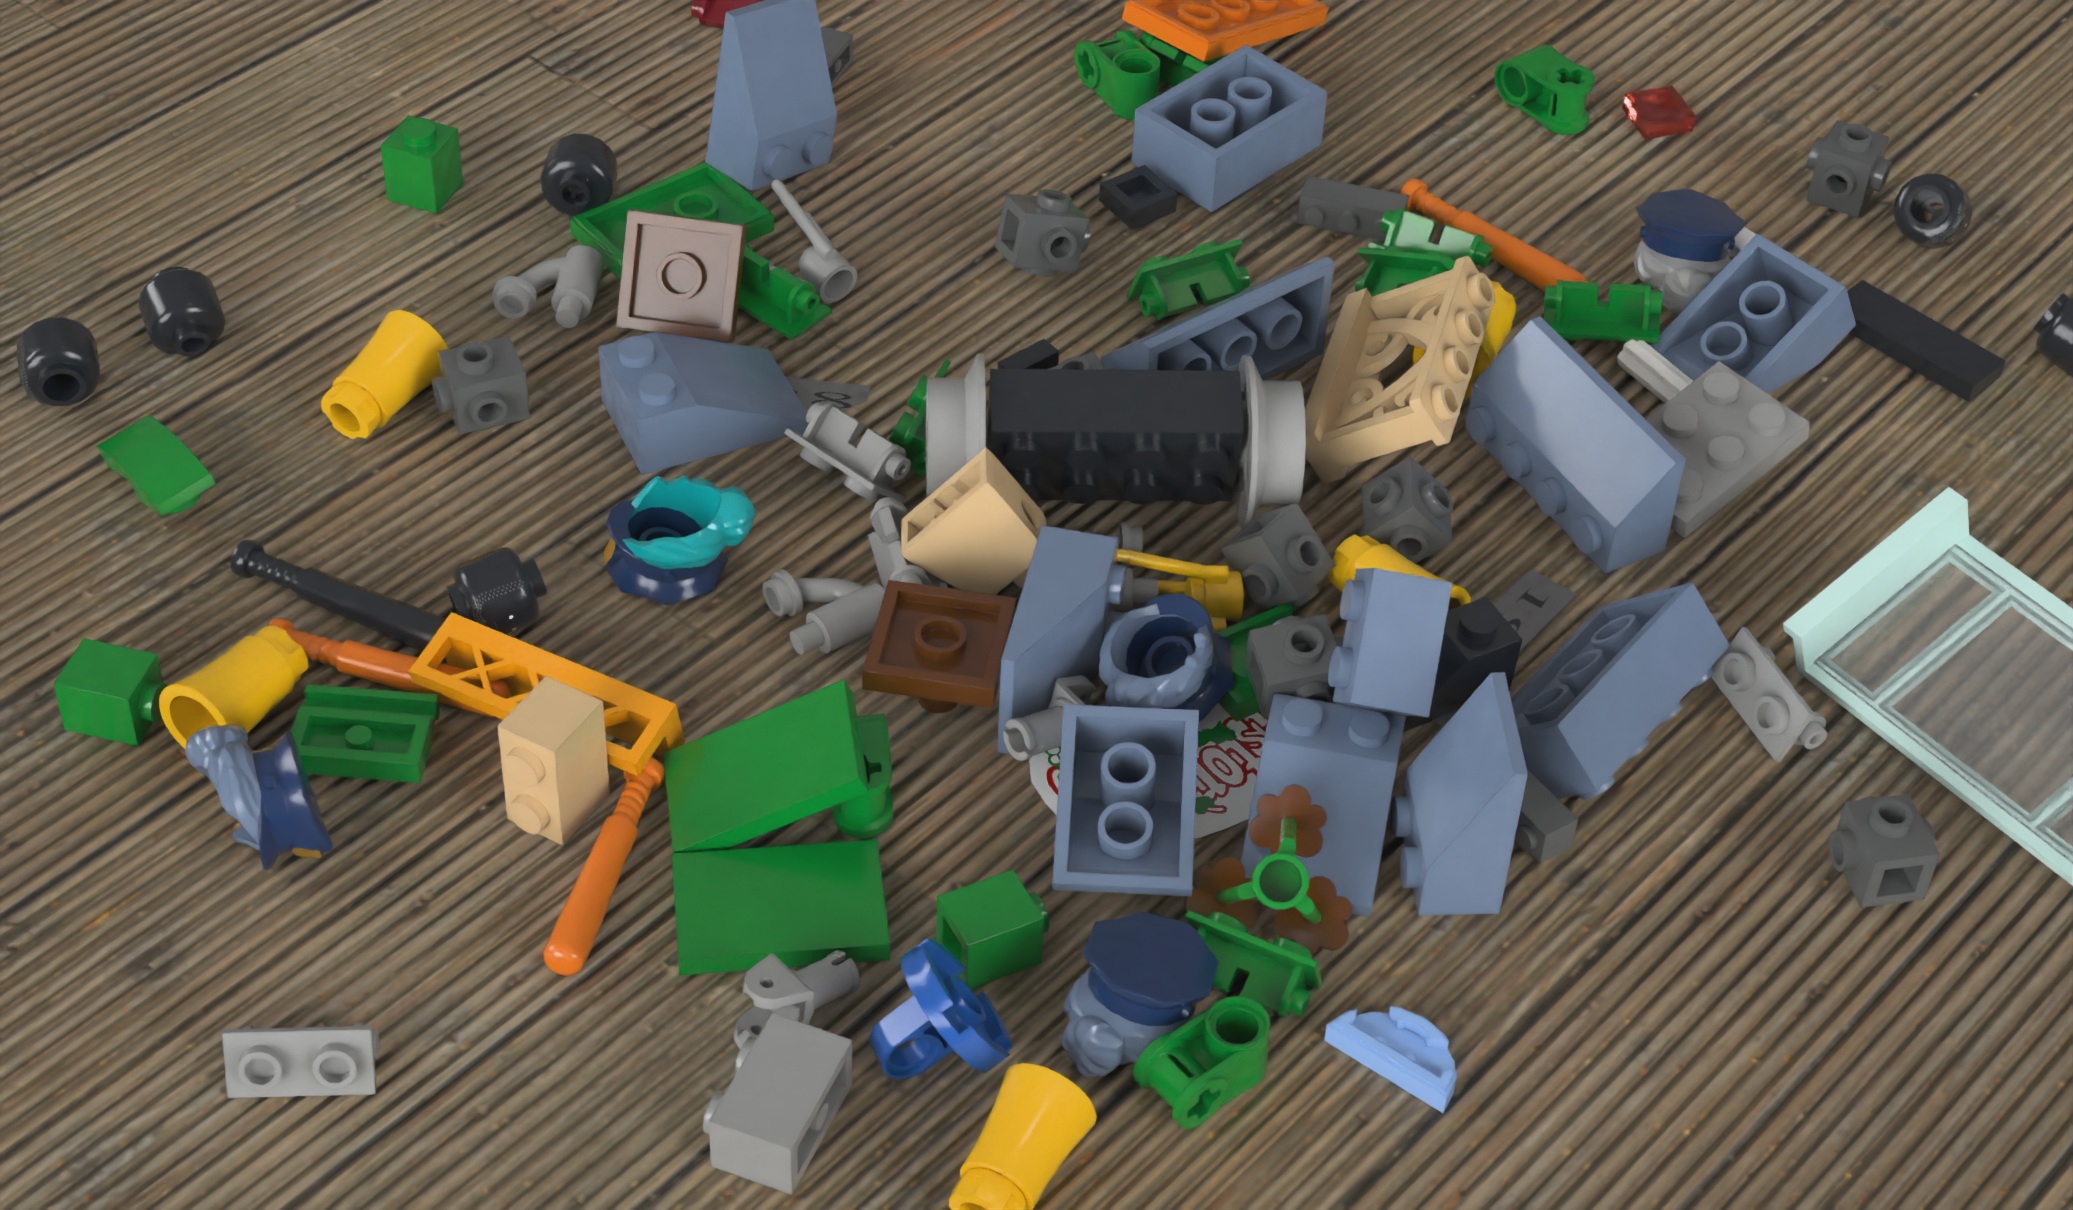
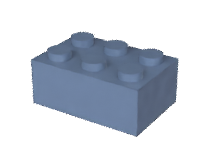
(1229, 127)

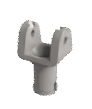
(1043, 729)
(793, 992)

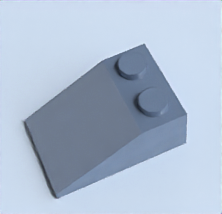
(771, 94)
(1760, 318)
(694, 398)
(1059, 619)
(1390, 642)
(1349, 769)
(1126, 800)
(1463, 807)

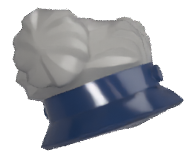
(1684, 243)

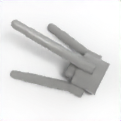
(820, 262)

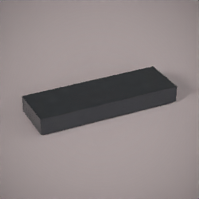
(1922, 342)

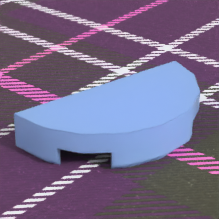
(1399, 1048)

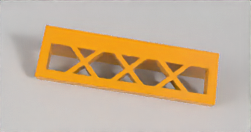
(629, 712)

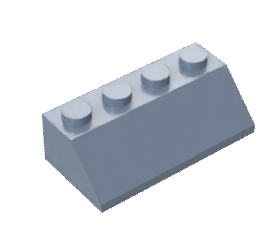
(1273, 322)
(1577, 447)
(1614, 687)

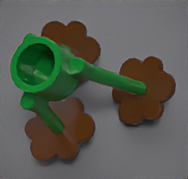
(1309, 907)

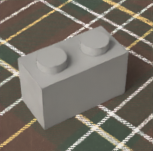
(779, 1102)

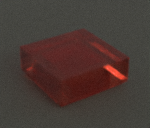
(1658, 112)

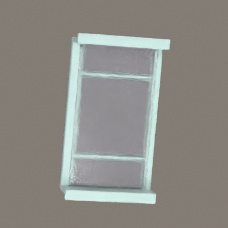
(1956, 671)

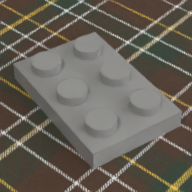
(1728, 439)

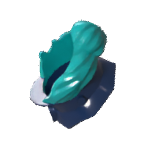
(674, 536)

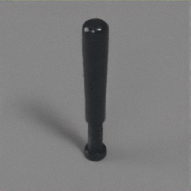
(366, 607)

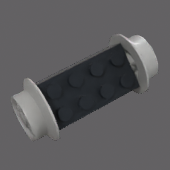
(1125, 434)

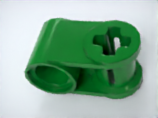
(1119, 72)
(1546, 88)
(873, 811)
(1207, 1059)

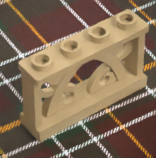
(1437, 314)

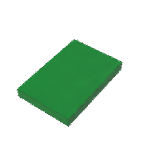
(691, 193)
(765, 771)
(779, 902)

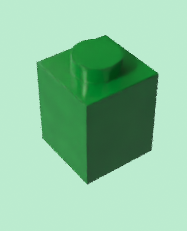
(422, 164)
(110, 692)
(992, 928)

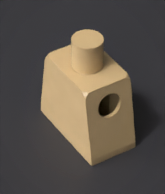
(975, 528)

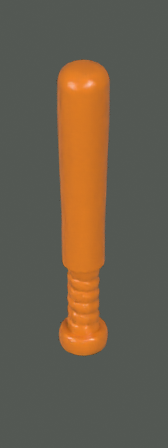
(1508, 250)
(376, 664)
(591, 895)

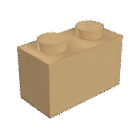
(554, 760)

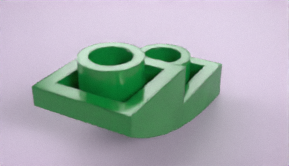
(157, 466)

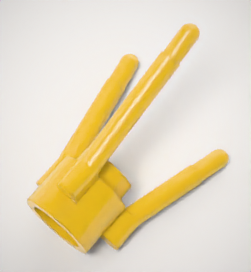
(1211, 585)

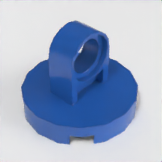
(940, 1016)

